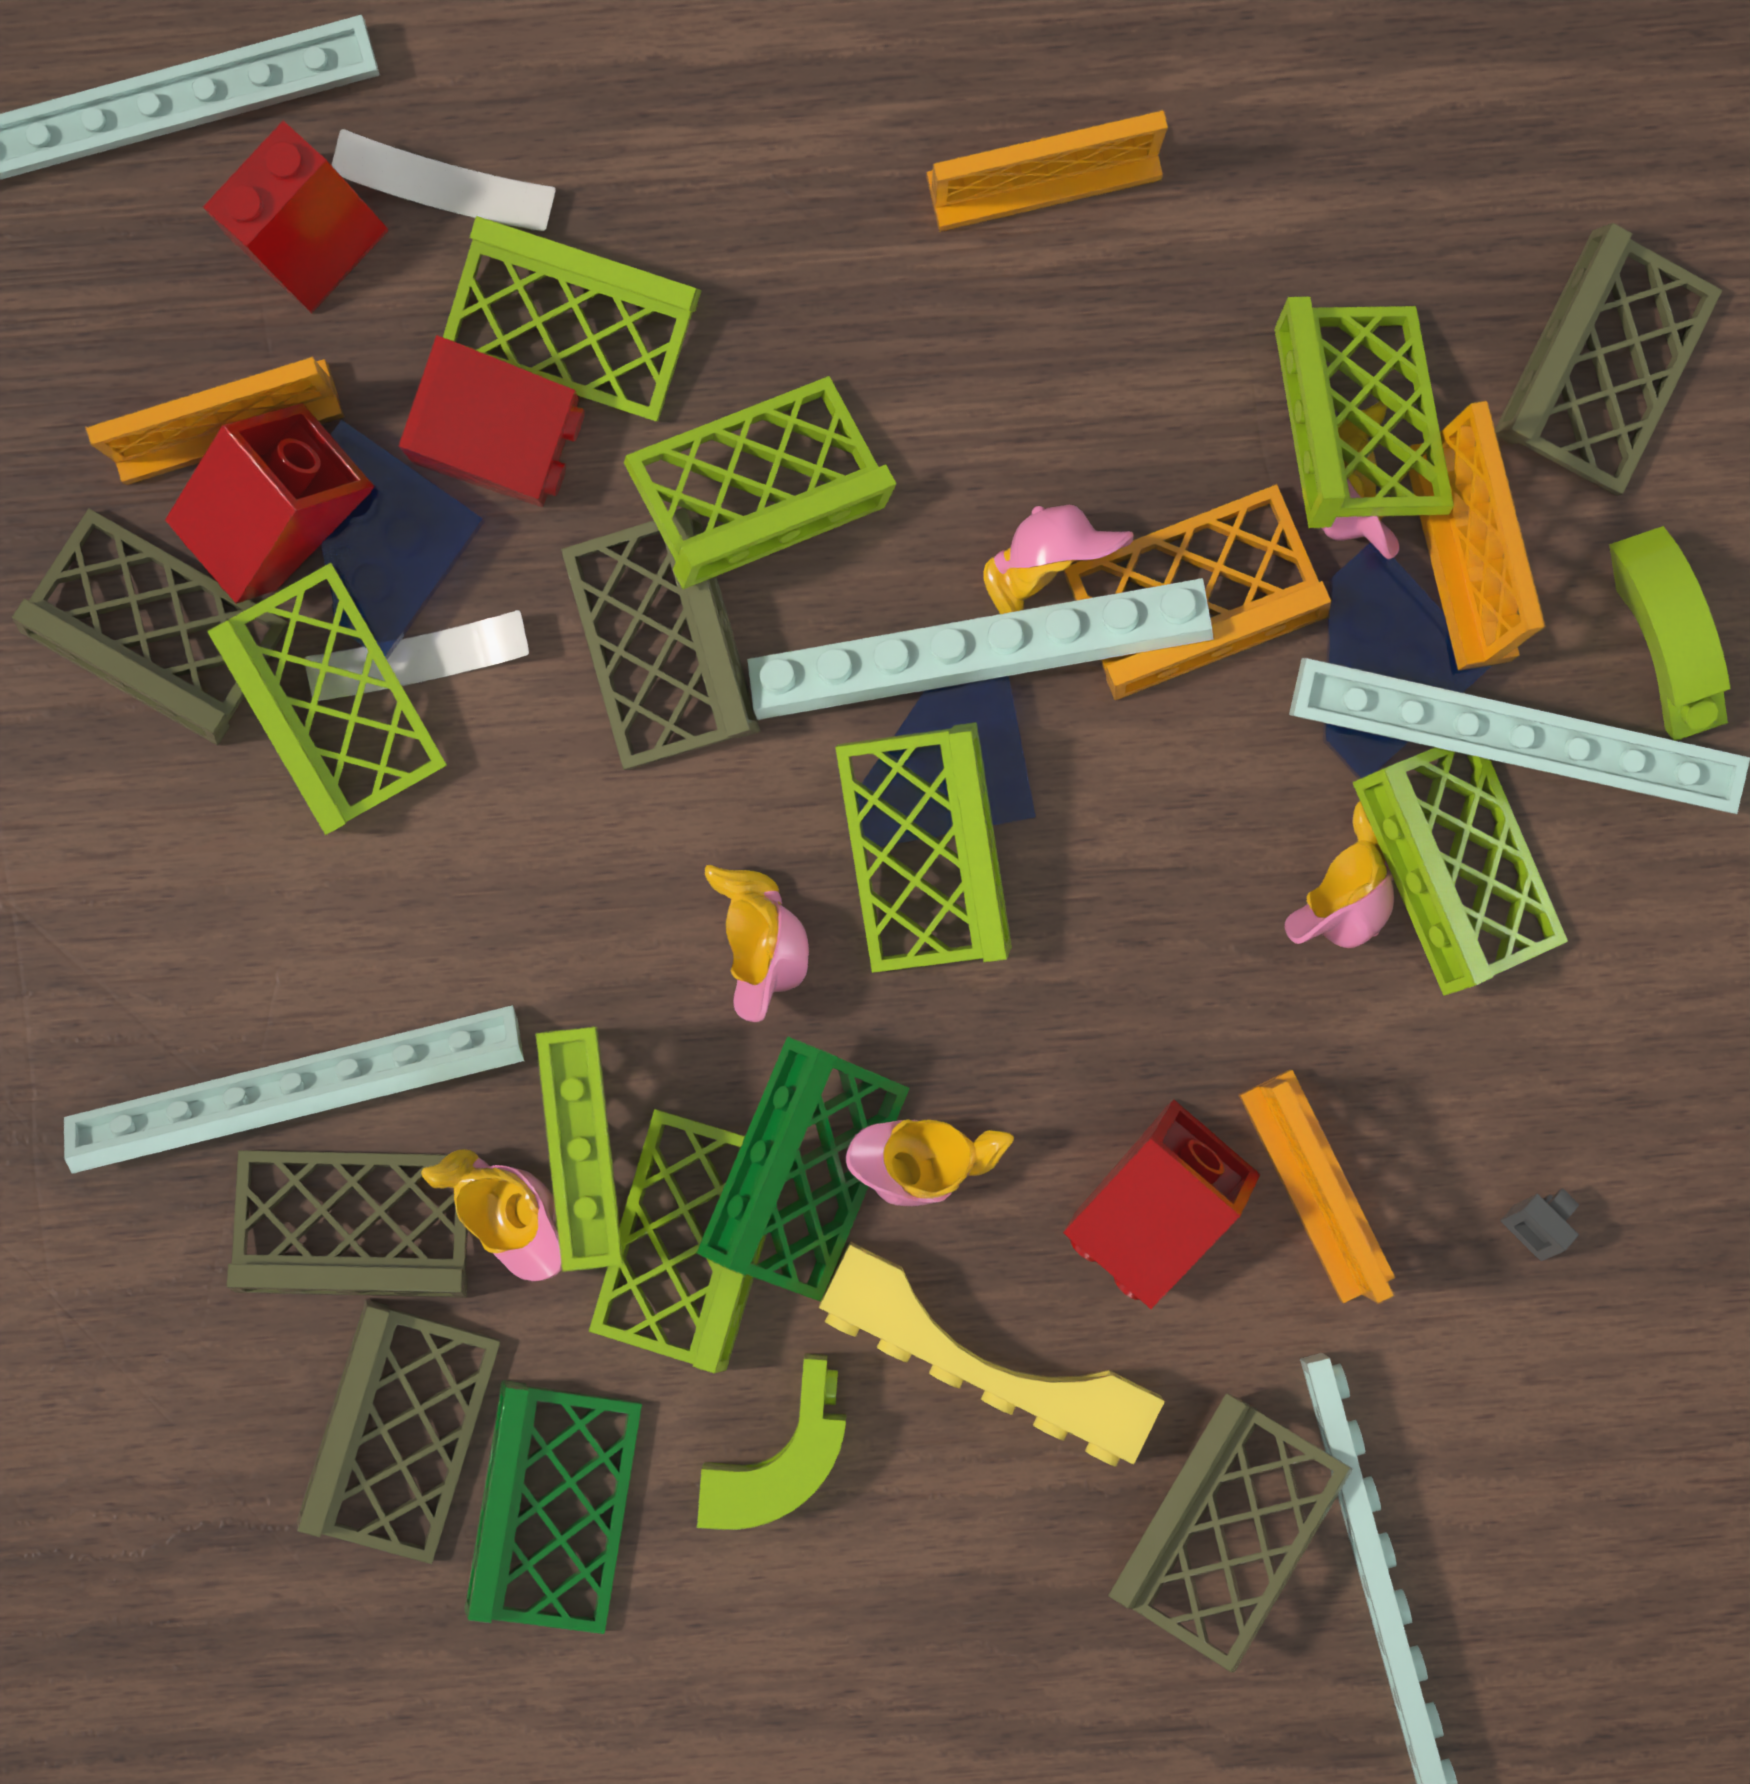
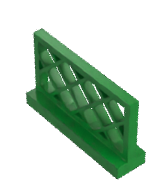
(773, 1156)
(502, 1502)

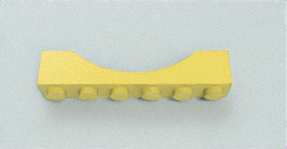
(1095, 1407)

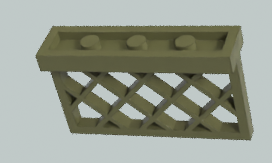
(1565, 337)
(710, 636)
(112, 658)
(333, 1273)
(348, 1421)
(1181, 1518)

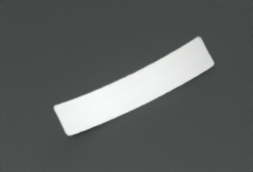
(442, 184)
(429, 655)

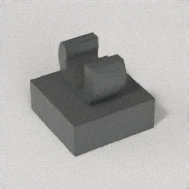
(1543, 1224)

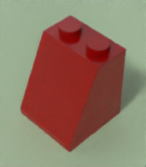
(296, 217)
(491, 423)
(266, 499)
(1162, 1205)

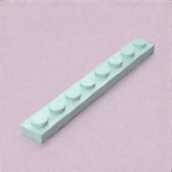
(185, 96)
(980, 649)
(1519, 735)
(292, 1089)
(1373, 1559)

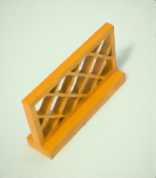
(1047, 171)
(183, 429)
(1467, 547)
(1232, 629)
(1318, 1188)

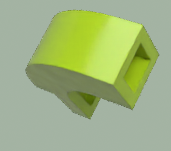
(1678, 629)
(767, 1490)

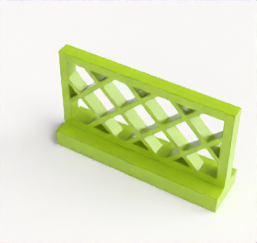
(586, 271)
(1315, 425)
(778, 525)
(283, 724)
(974, 843)
(1429, 876)
(579, 1149)
(727, 1289)

